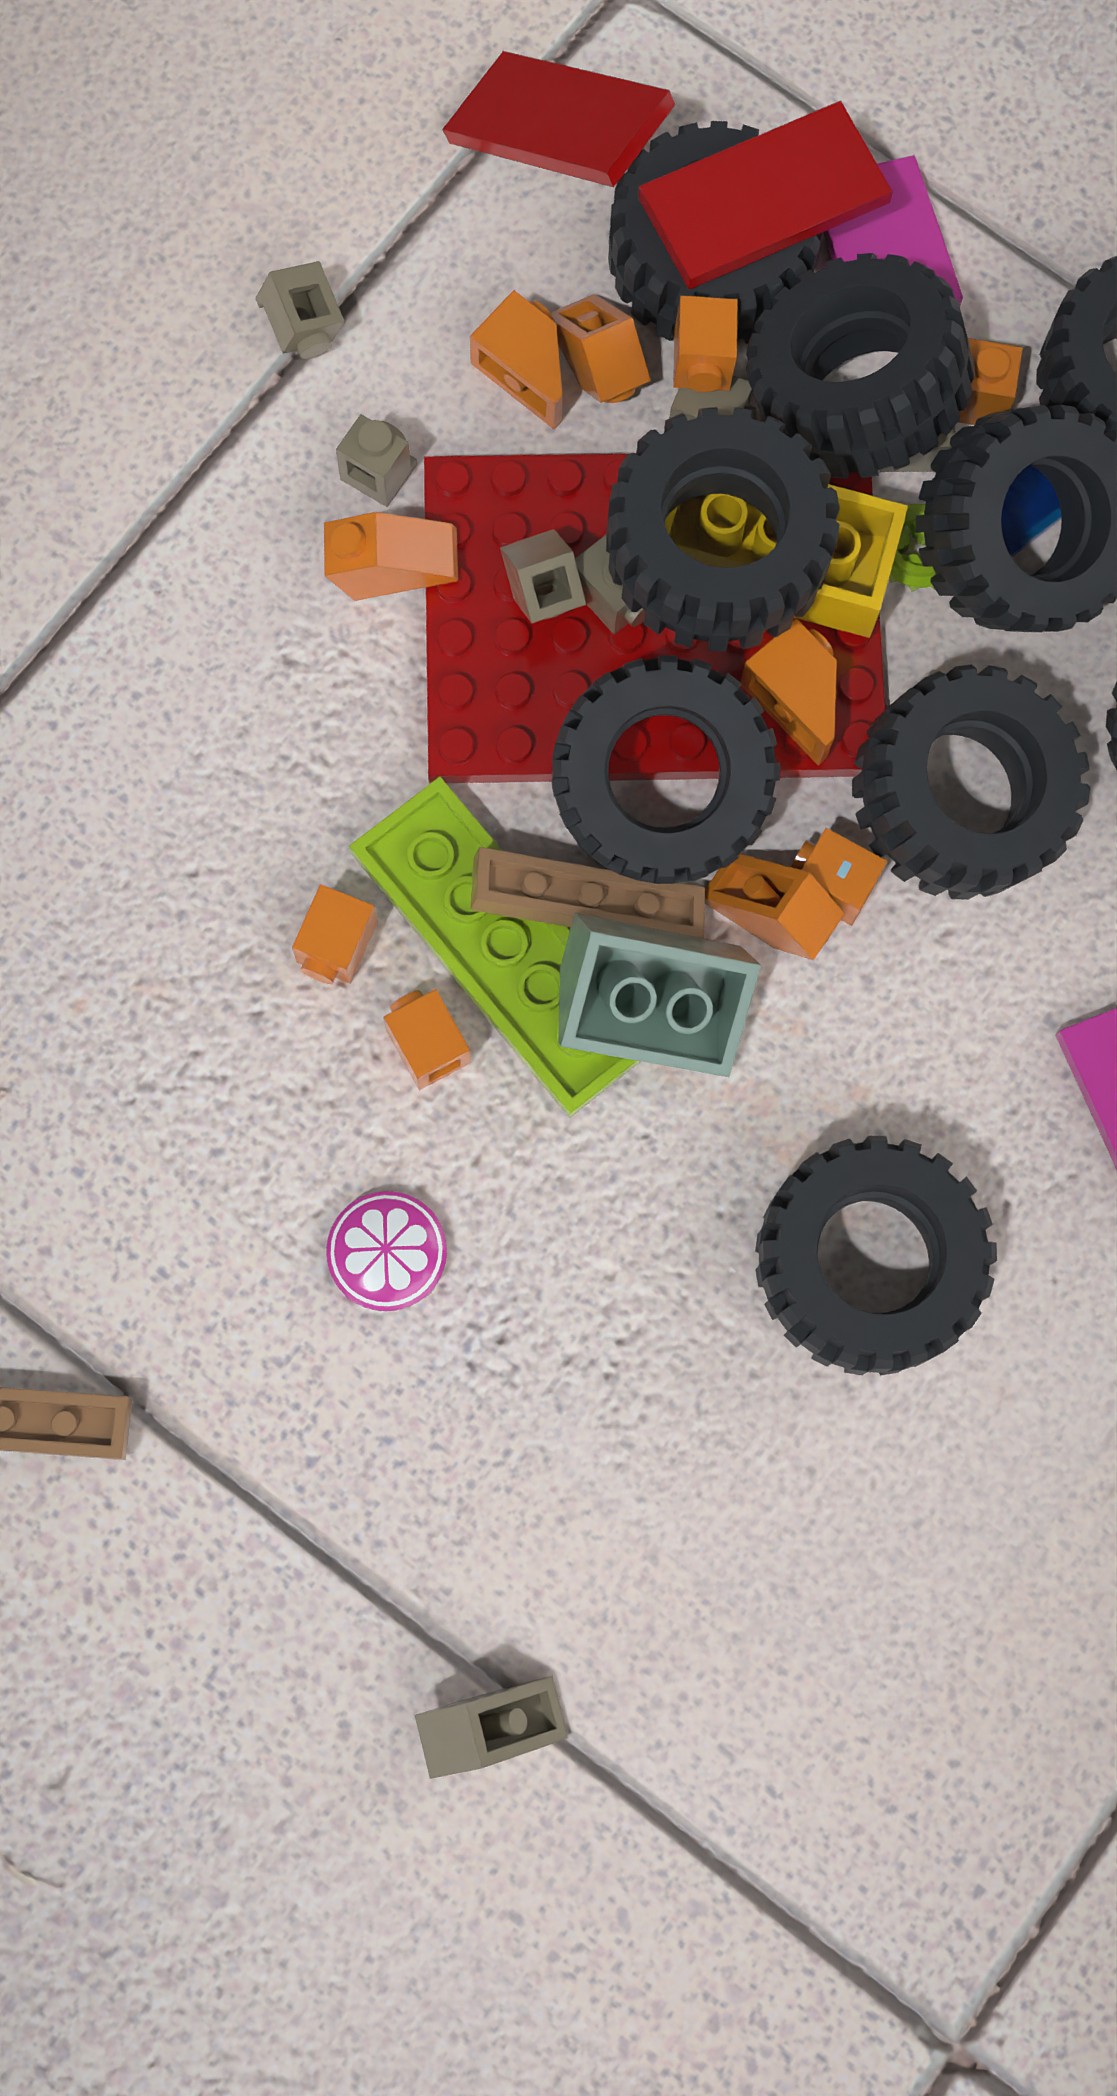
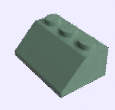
(654, 995)

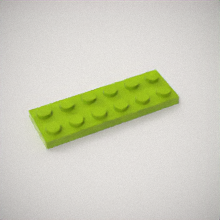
(503, 963)

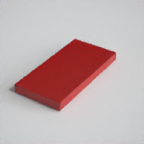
(559, 118)
(764, 194)

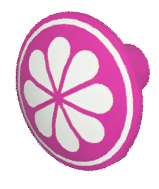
(386, 1251)

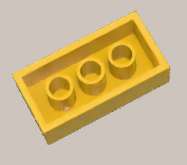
(734, 533)

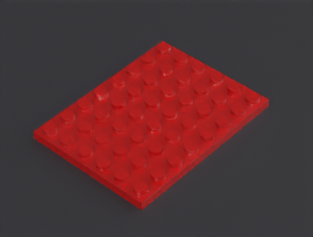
(508, 683)

